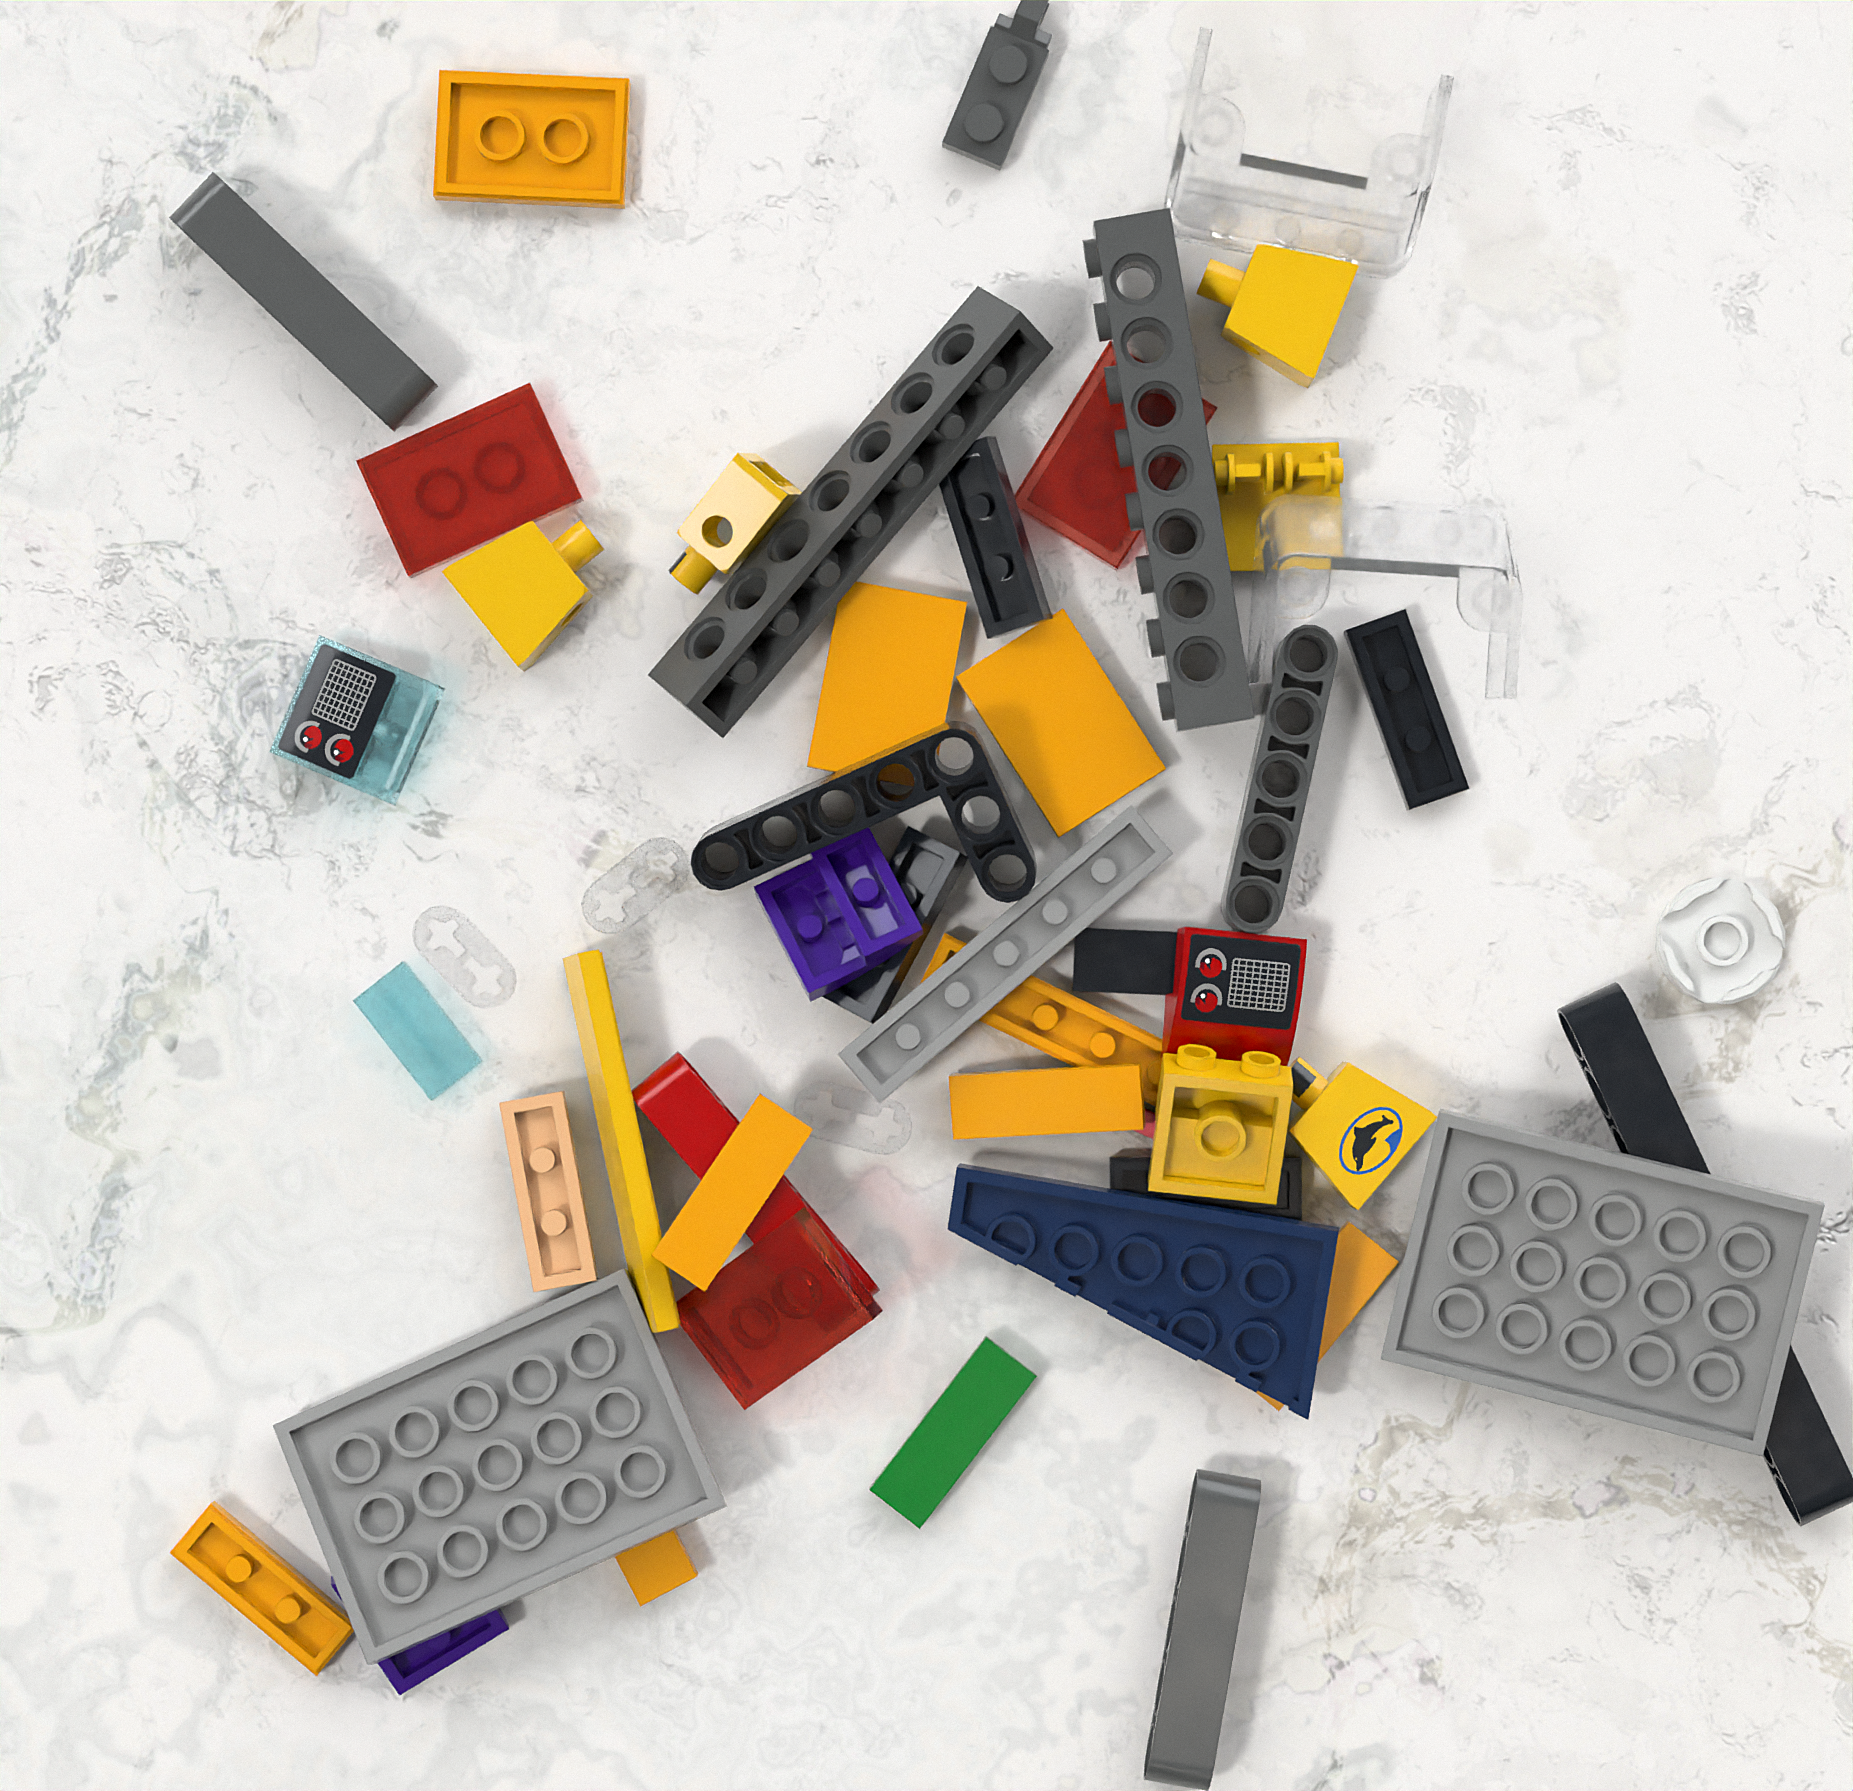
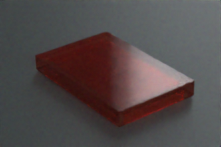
(1078, 477)
(469, 480)
(776, 1309)

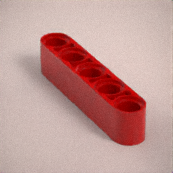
(698, 1129)

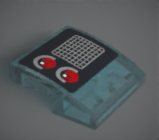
(357, 720)

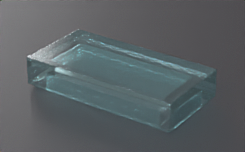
(418, 1030)

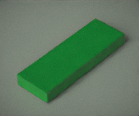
(952, 1432)

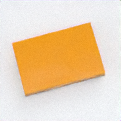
(531, 139)
(885, 675)
(1060, 723)

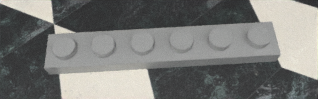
(1005, 954)

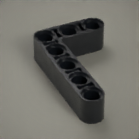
(876, 805)

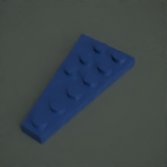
(1192, 1275)

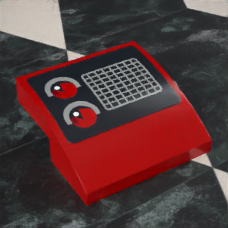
(1235, 993)

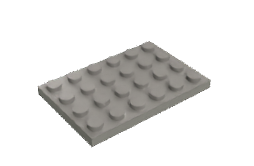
(1602, 1281)
(498, 1466)

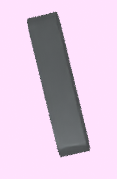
(303, 301)
(1297, 753)
(1202, 1629)

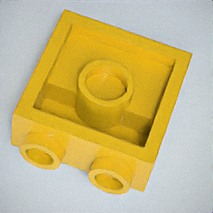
(1220, 1125)

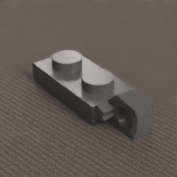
(1000, 86)

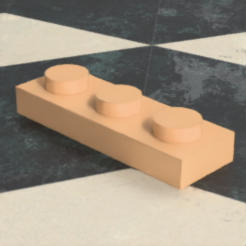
(548, 1191)

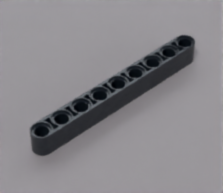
(1651, 1126)

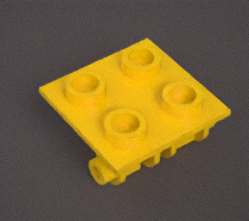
(1256, 474)

